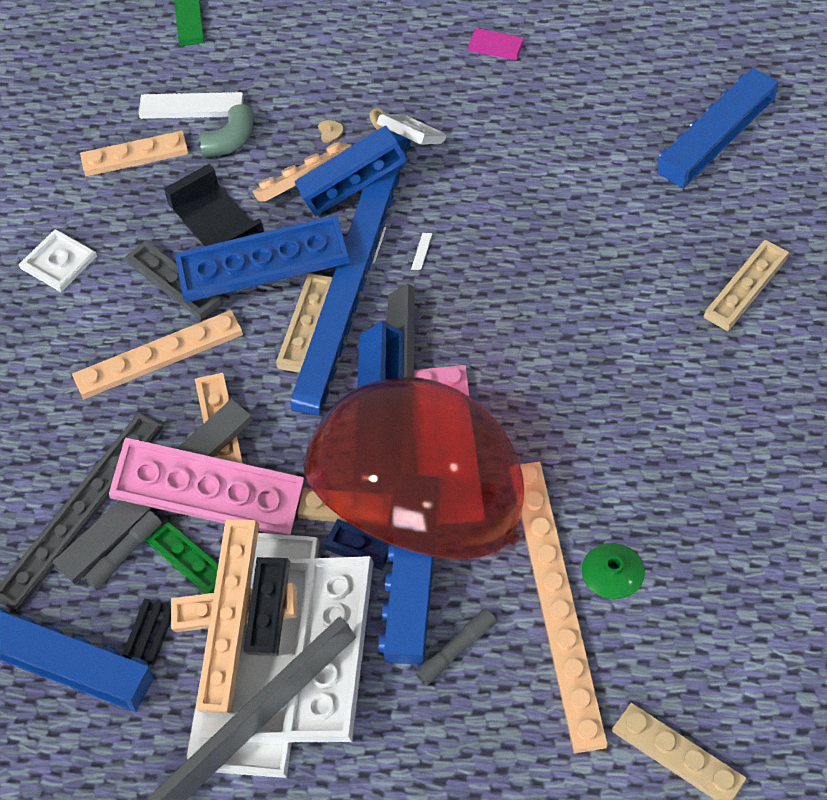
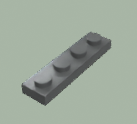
(165, 275)

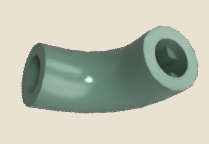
(231, 136)

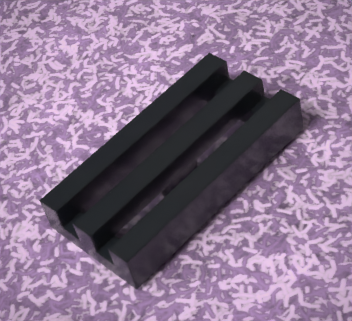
(156, 608)

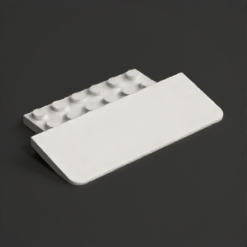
(328, 702)

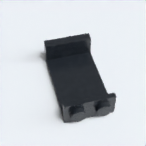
(209, 209)

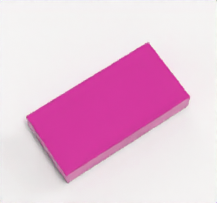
(496, 44)

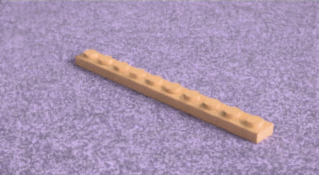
(560, 615)

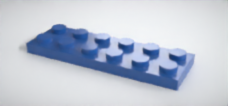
(261, 258)

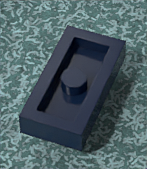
(353, 542)

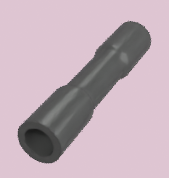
(107, 565)
(470, 633)

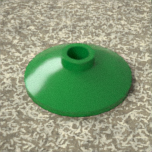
(613, 582)

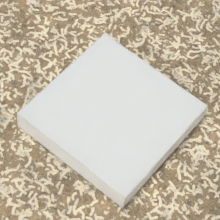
(412, 129)
(58, 260)

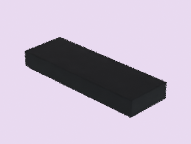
(267, 606)

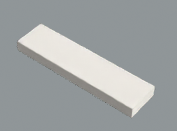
(188, 105)

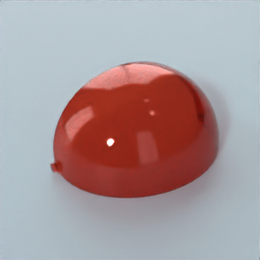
(418, 468)

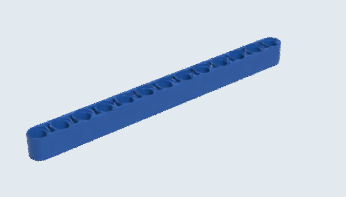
(342, 296)

